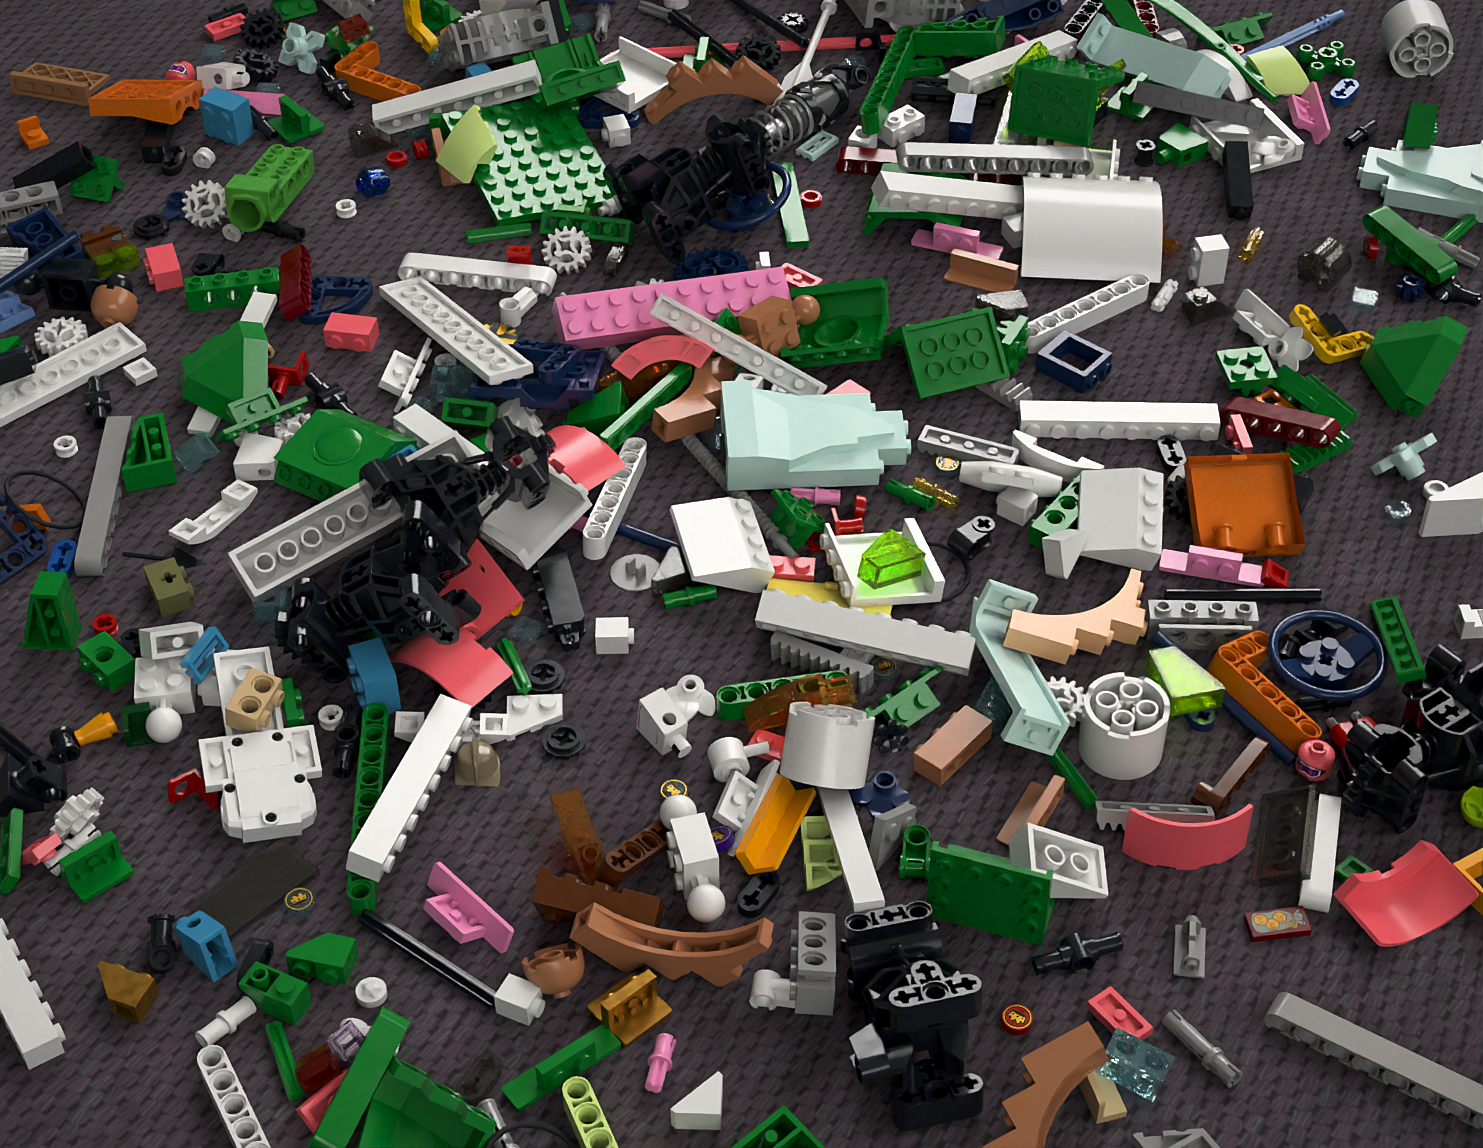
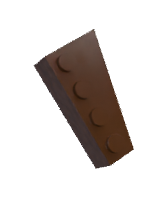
(564, 897)

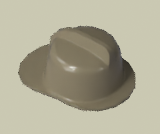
(477, 764)

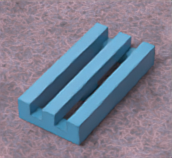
(200, 652)

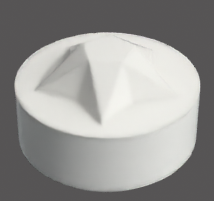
(371, 992)

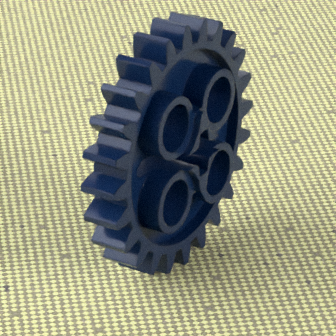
(710, 263)

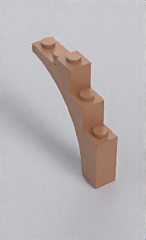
(712, 79)
(697, 405)
(672, 953)
(1050, 1078)

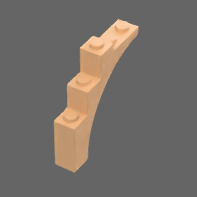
(1061, 635)

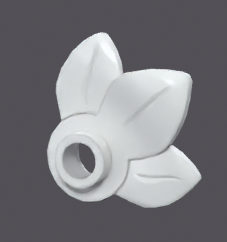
(1274, 149)
(1293, 348)
(692, 700)

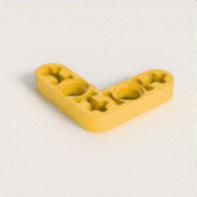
(416, 27)
(1325, 346)

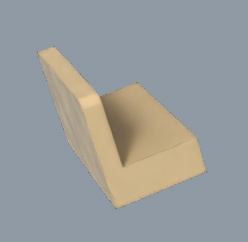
(1102, 1098)

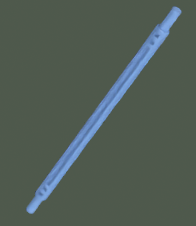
(1299, 33)

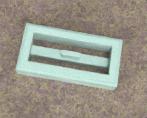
(819, 147)

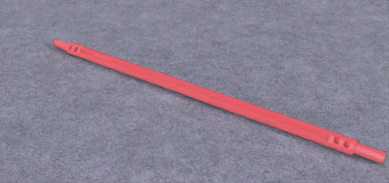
(786, 46)

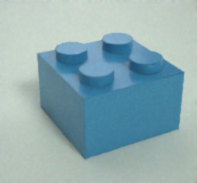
(226, 116)
(373, 675)

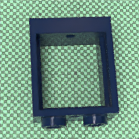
(1049, 361)

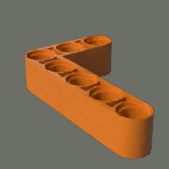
(361, 78)
(1237, 670)

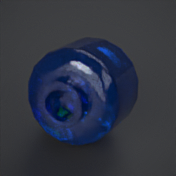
(372, 181)

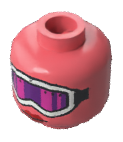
(181, 71)
(1315, 760)

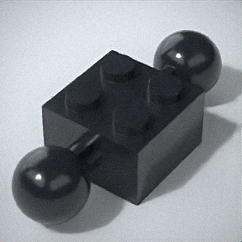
(70, 283)

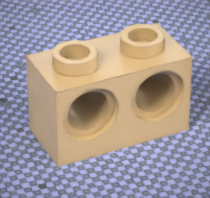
(254, 701)

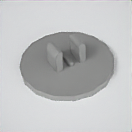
(634, 572)

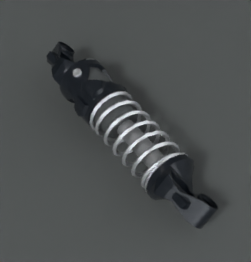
(810, 105)

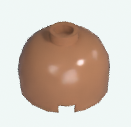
(114, 306)
(555, 969)

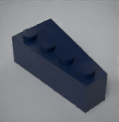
(39, 232)

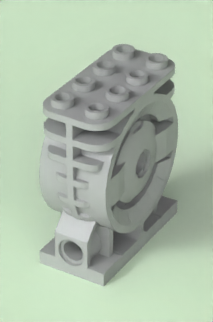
(904, 11)
(497, 36)

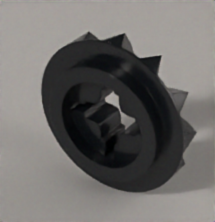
(795, 21)
(159, 222)
(554, 672)
(557, 733)

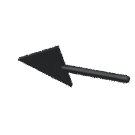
(181, 557)

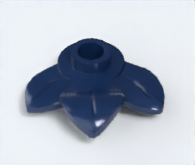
(174, 206)
(881, 798)

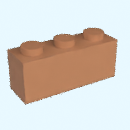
(952, 745)

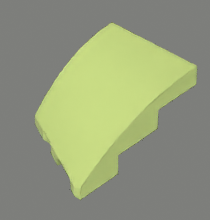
(1280, 71)
(467, 146)
(818, 853)

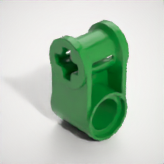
(915, 857)

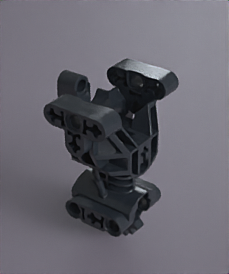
(676, 189)
(456, 492)
(381, 590)
(1433, 747)
(911, 1006)

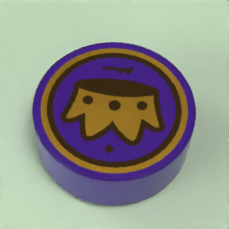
(722, 837)

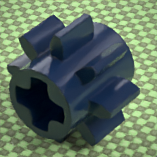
(1410, 288)

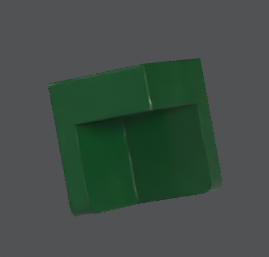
(134, 723)

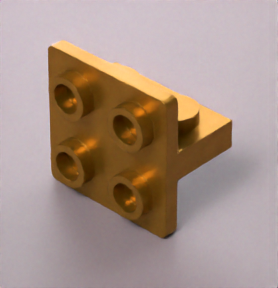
(631, 1007)

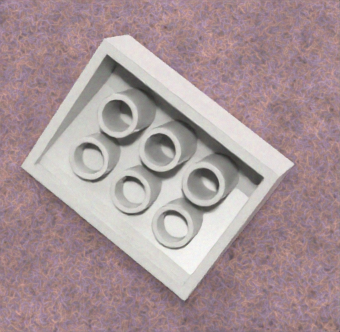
(1122, 516)
(723, 543)

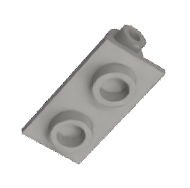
(1189, 948)

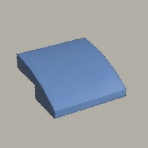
(18, 311)

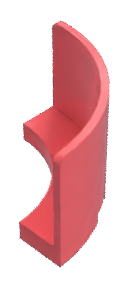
(662, 349)
(580, 456)
(460, 668)
(1185, 844)
(1409, 899)

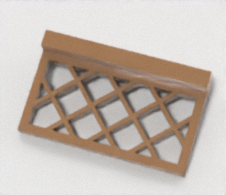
(59, 86)

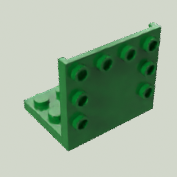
(1058, 98)
(952, 352)
(989, 893)

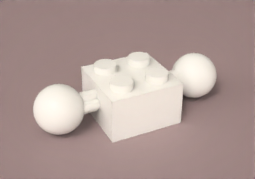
(168, 692)
(694, 858)

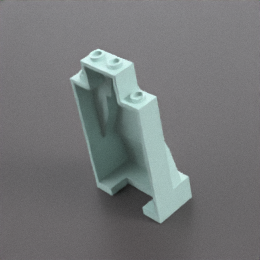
(1427, 179)
(807, 439)

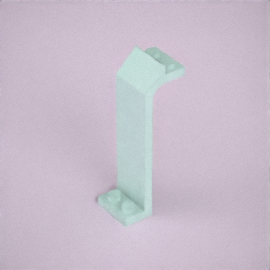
(1162, 61)
(1036, 716)

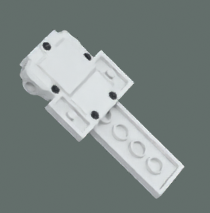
(259, 771)

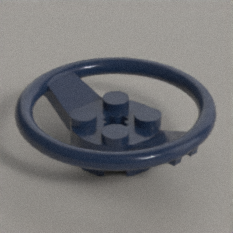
(753, 209)
(1325, 664)

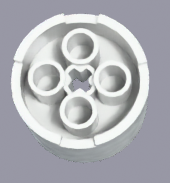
(1417, 38)
(1123, 726)
(827, 745)

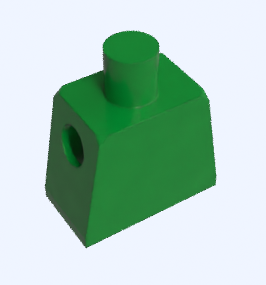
(1180, 146)

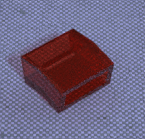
(353, 28)
(317, 1068)

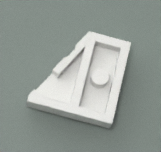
(532, 712)

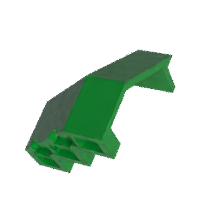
(1412, 360)
(226, 368)
(420, 1113)

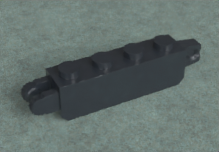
(560, 598)

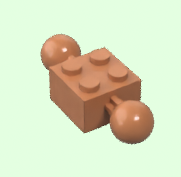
(774, 321)

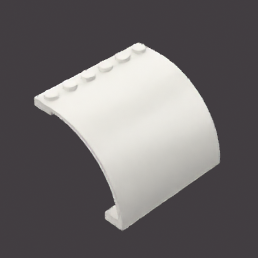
(1091, 227)

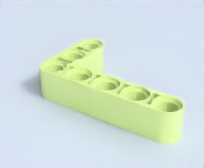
(586, 1110)

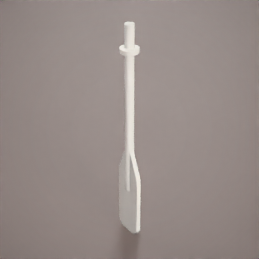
(802, 71)

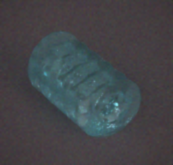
(993, 704)

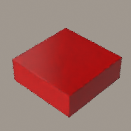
(1274, 575)

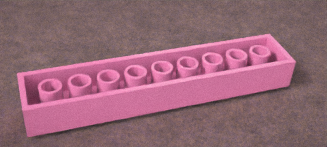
(624, 315)

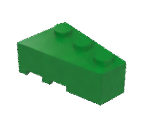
(150, 455)
(52, 614)
(780, 1131)

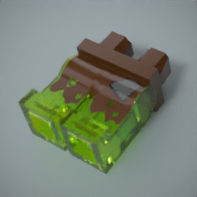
(109, 249)

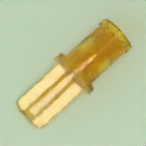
(1251, 244)
(942, 496)

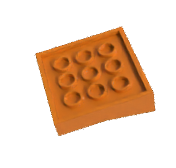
(148, 99)
(1244, 504)

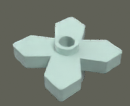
(299, 48)
(1406, 458)

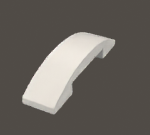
(1238, 88)
(1049, 461)
(234, 501)
(490, 728)

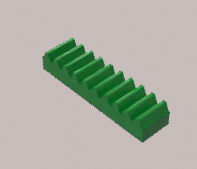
(1306, 457)

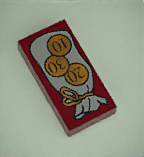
(1277, 924)

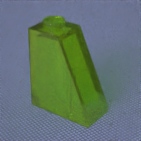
(890, 561)
(1184, 681)

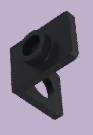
(876, 44)

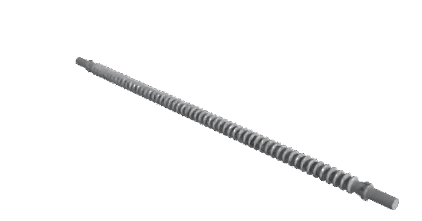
(718, 472)

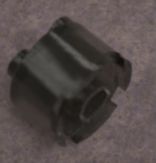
(1324, 263)

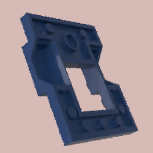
(577, 384)

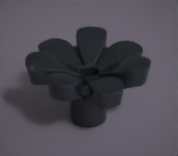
(891, 736)

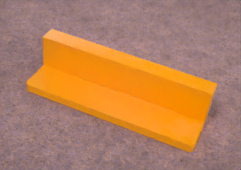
(773, 826)

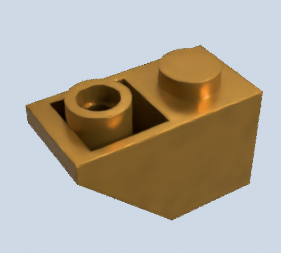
(127, 991)

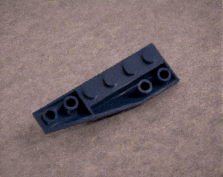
(1017, 13)

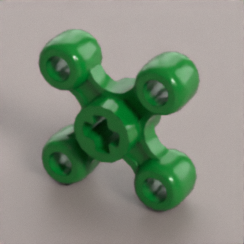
(1326, 61)

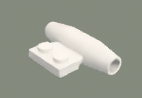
(999, 476)

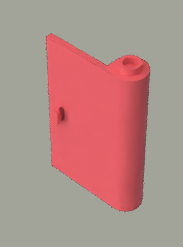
(488, 588)

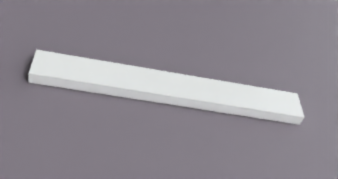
(258, 311)
(735, 348)
(851, 849)

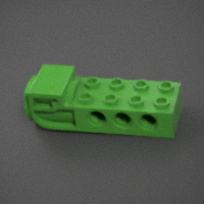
(268, 186)

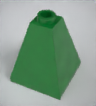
(600, 412)

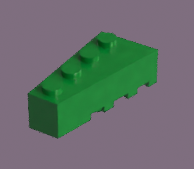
(960, 38)
(1420, 125)

